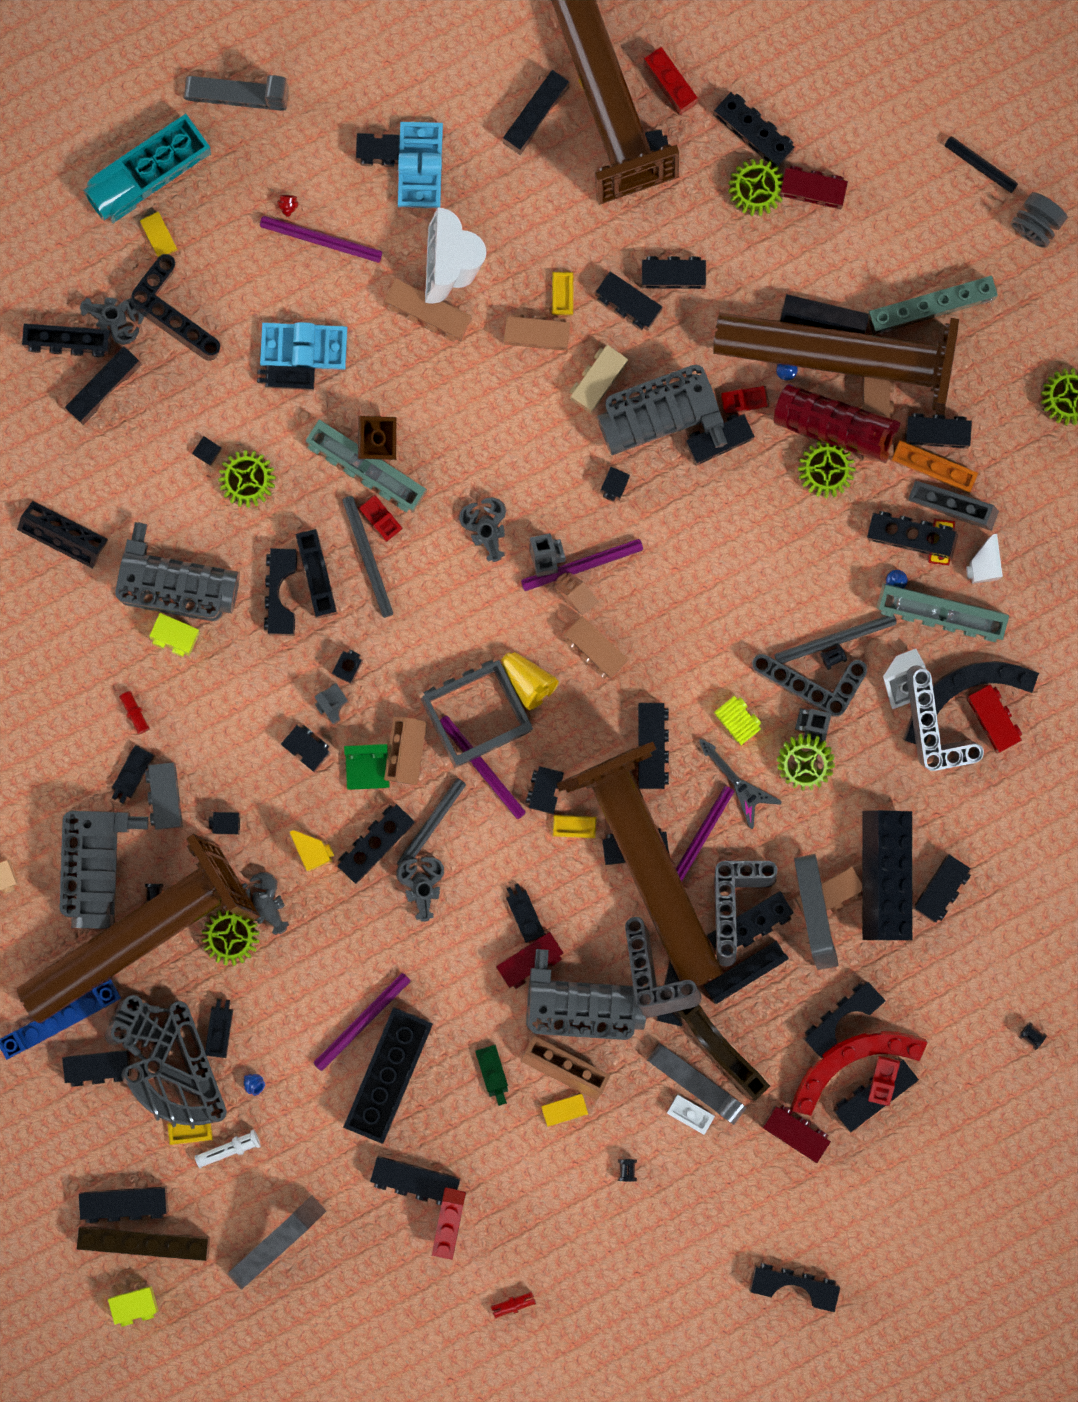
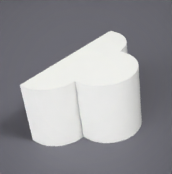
(451, 256)

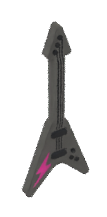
(747, 793)

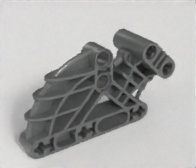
(137, 1026)

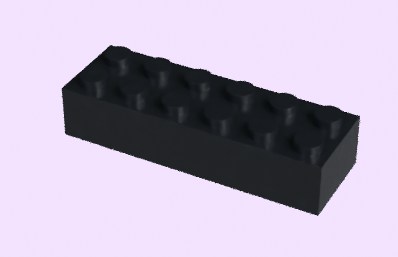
(887, 875)
(388, 1075)

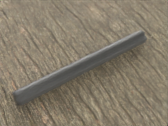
(367, 556)
(835, 639)

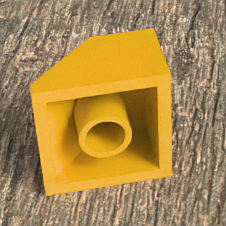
(312, 851)

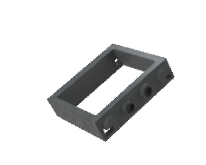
(469, 677)

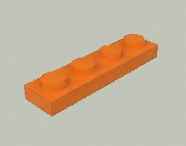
(934, 466)

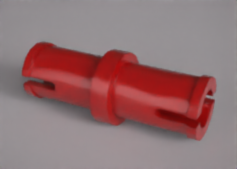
(134, 712)
(513, 1304)

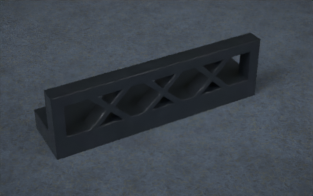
(59, 536)
(745, 972)

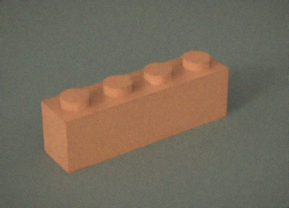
(435, 316)
(877, 400)
(565, 1068)

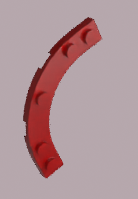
(847, 1052)

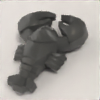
(114, 318)
(486, 527)
(420, 884)
(264, 901)

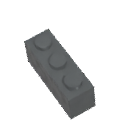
(164, 796)

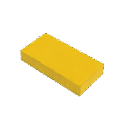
(158, 234)
(562, 293)
(574, 826)
(564, 1110)
(184, 1134)

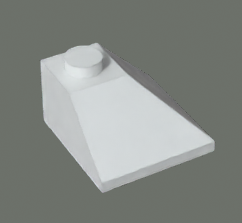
(986, 563)
(896, 678)

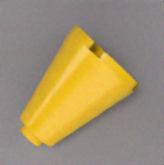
(528, 679)

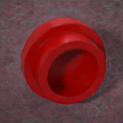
(287, 204)

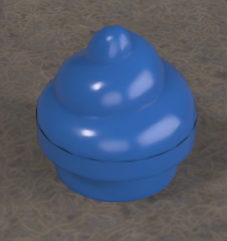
(786, 372)
(897, 578)
(253, 1084)

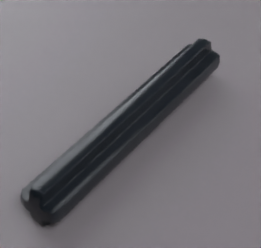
(981, 164)

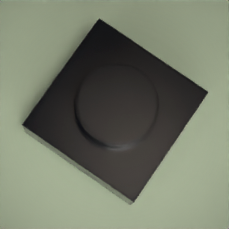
(207, 451)

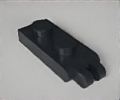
(287, 377)
(131, 773)
(524, 914)
(219, 1030)

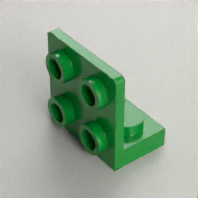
(366, 766)

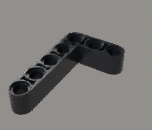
(169, 313)

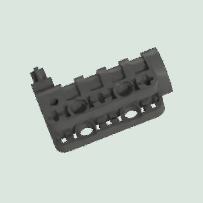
(661, 411)
(175, 580)
(94, 866)
(579, 1002)

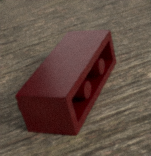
(813, 187)
(518, 966)
(796, 1133)

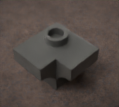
(546, 554)
(331, 702)
(813, 722)

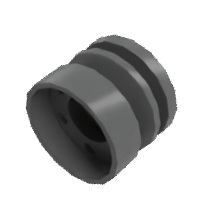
(1039, 219)

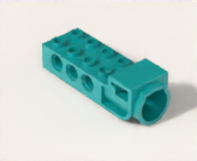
(146, 169)

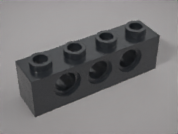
(943, 548)
(388, 840)

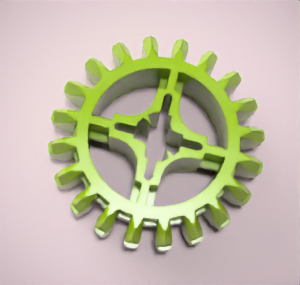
(748, 182)
(1066, 378)
(251, 470)
(826, 488)
(794, 748)
(228, 947)

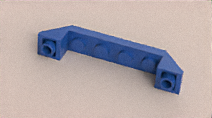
(78, 1010)

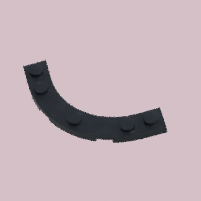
(974, 675)

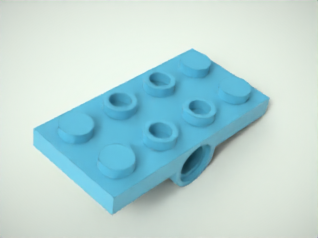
(420, 165)
(304, 345)

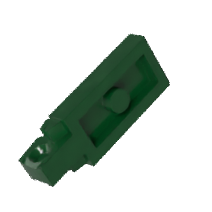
(493, 1073)

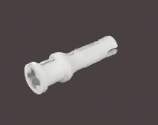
(238, 1146)

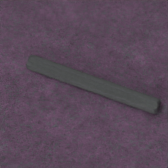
(433, 821)

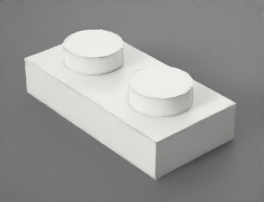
(690, 1114)

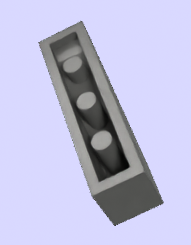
(954, 505)

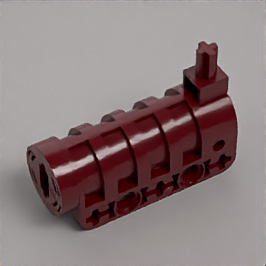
(835, 423)

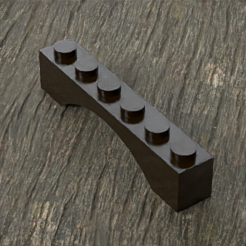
(728, 1059)
(144, 1244)

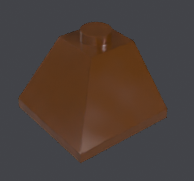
(377, 437)

